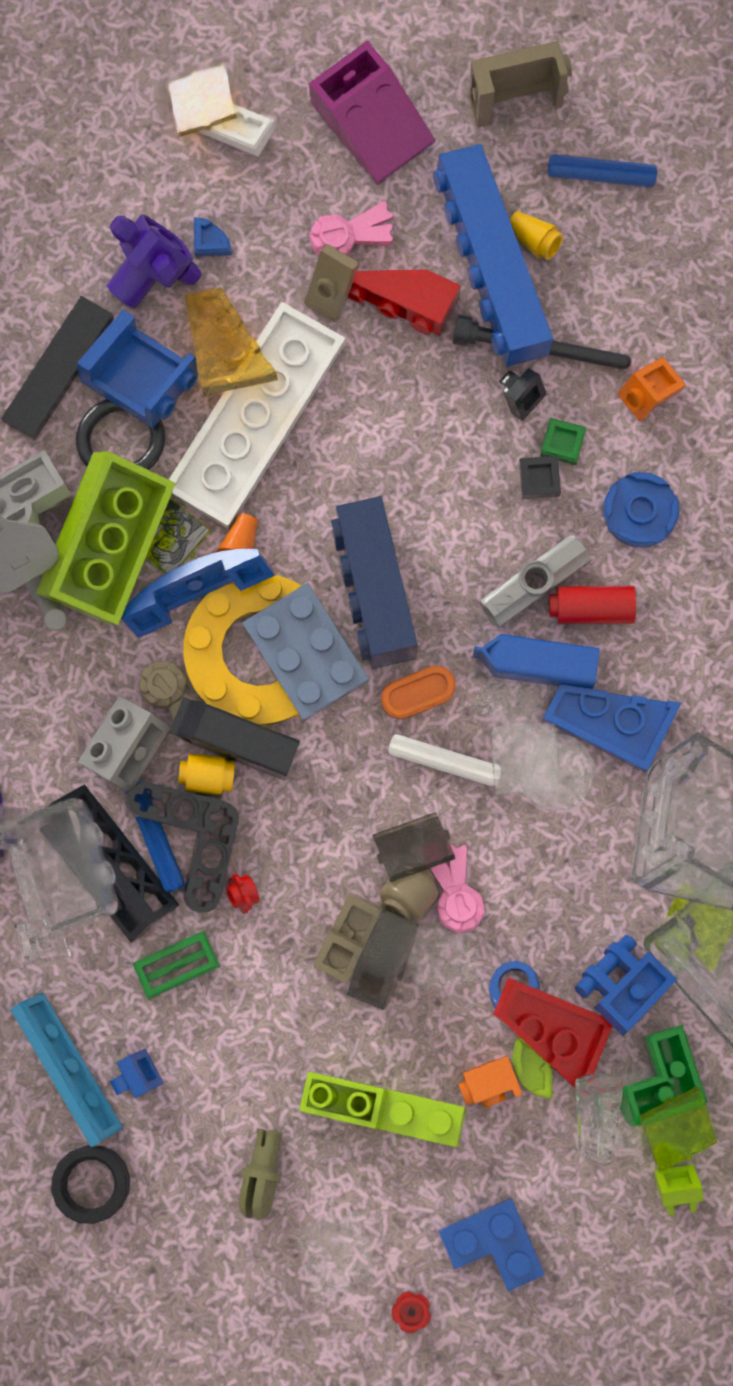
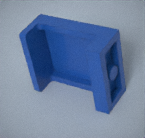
(136, 371)

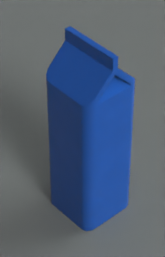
(540, 661)

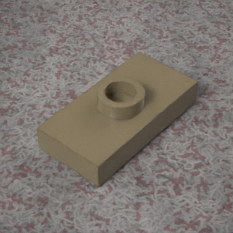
(331, 283)

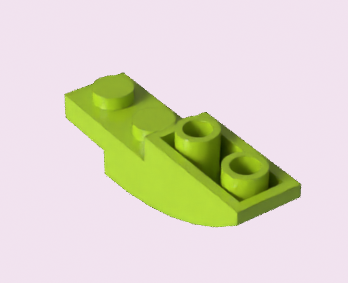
(383, 1109)

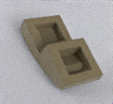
(347, 938)

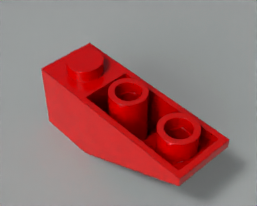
(409, 294)

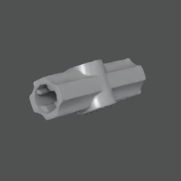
(553, 566)

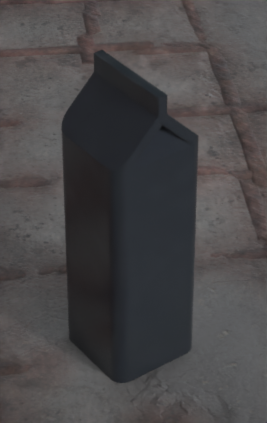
(234, 737)

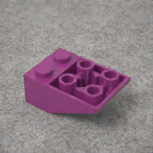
(370, 112)

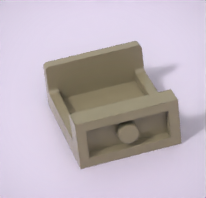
(518, 75)

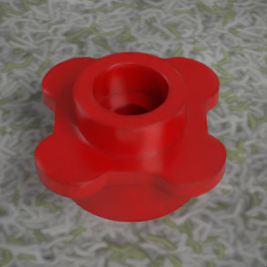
(242, 892)

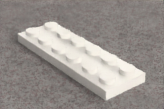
(255, 420)

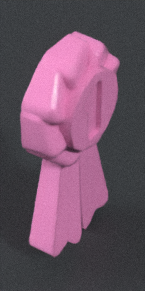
(360, 230)
(459, 906)

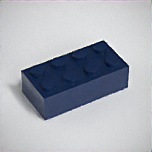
(376, 581)

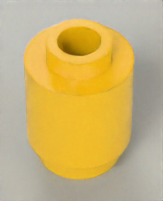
(206, 774)

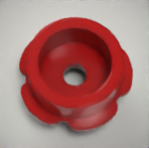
(400, 1312)

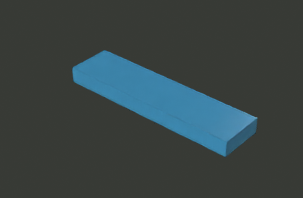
(67, 1069)

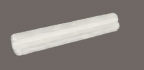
(441, 759)

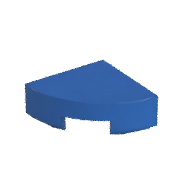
(210, 239)

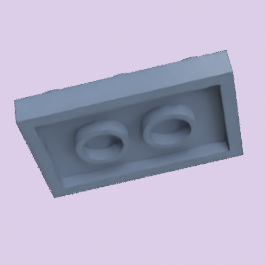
(305, 652)

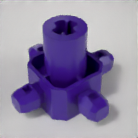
(151, 257)

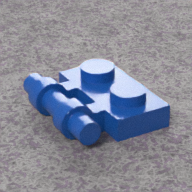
(635, 993)

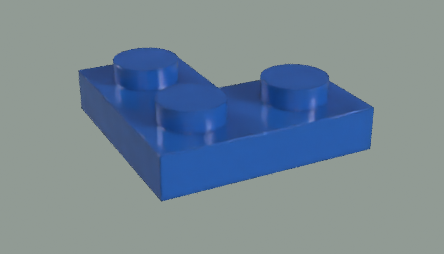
(496, 1232)

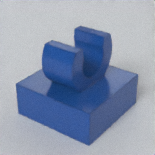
(137, 1074)

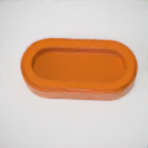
(418, 692)

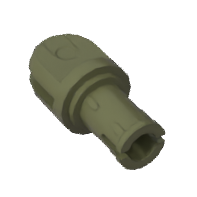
(260, 1176)

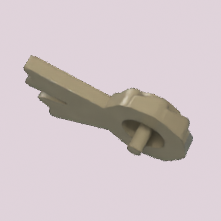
(164, 686)

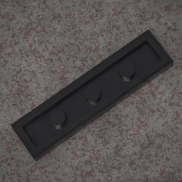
(56, 368)

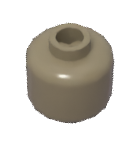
(410, 896)

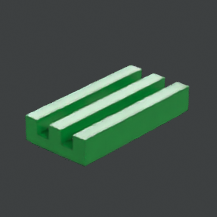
(146, 979)

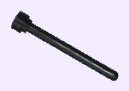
(469, 332)

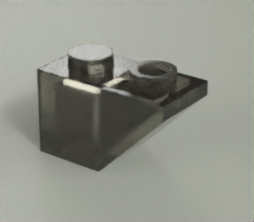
(383, 960)

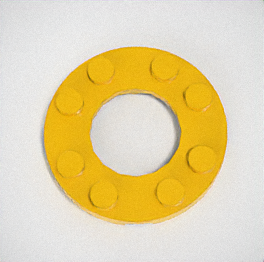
(205, 654)

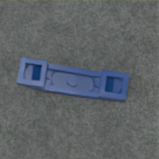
(196, 578)

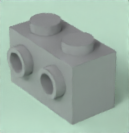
(124, 744)

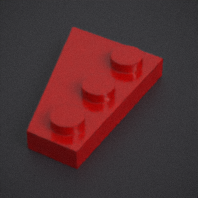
(555, 1029)

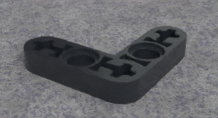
(199, 823)

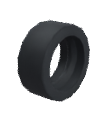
(60, 1191)

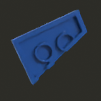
(614, 723)

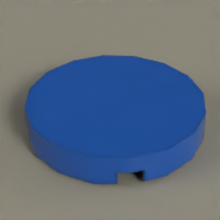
(643, 521)

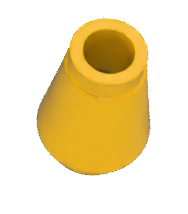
(536, 235)

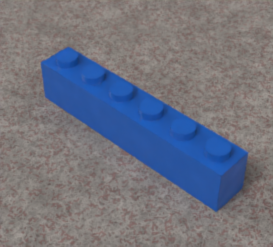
(493, 256)

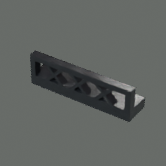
(133, 913)

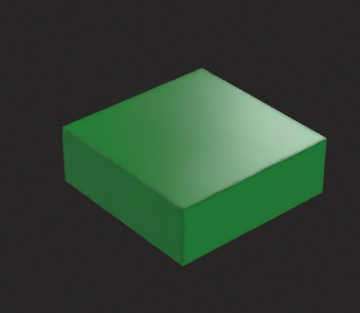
(563, 440)

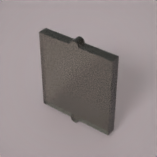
(413, 847)

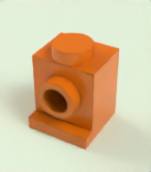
(489, 1083)

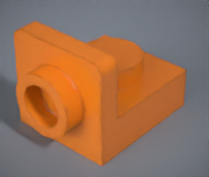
(650, 388)

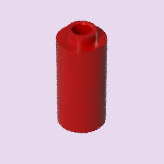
(593, 605)

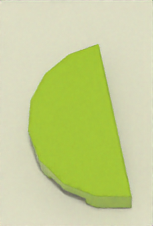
(532, 1070)

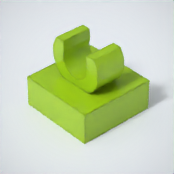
(679, 1187)

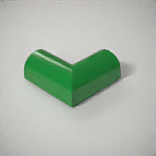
(673, 1071)

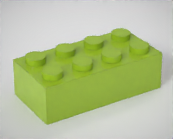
(106, 537)

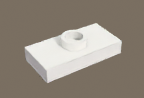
(246, 132)

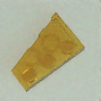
(223, 346)

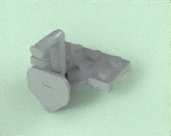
(25, 544)

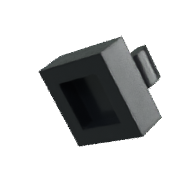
(523, 392)
(539, 477)

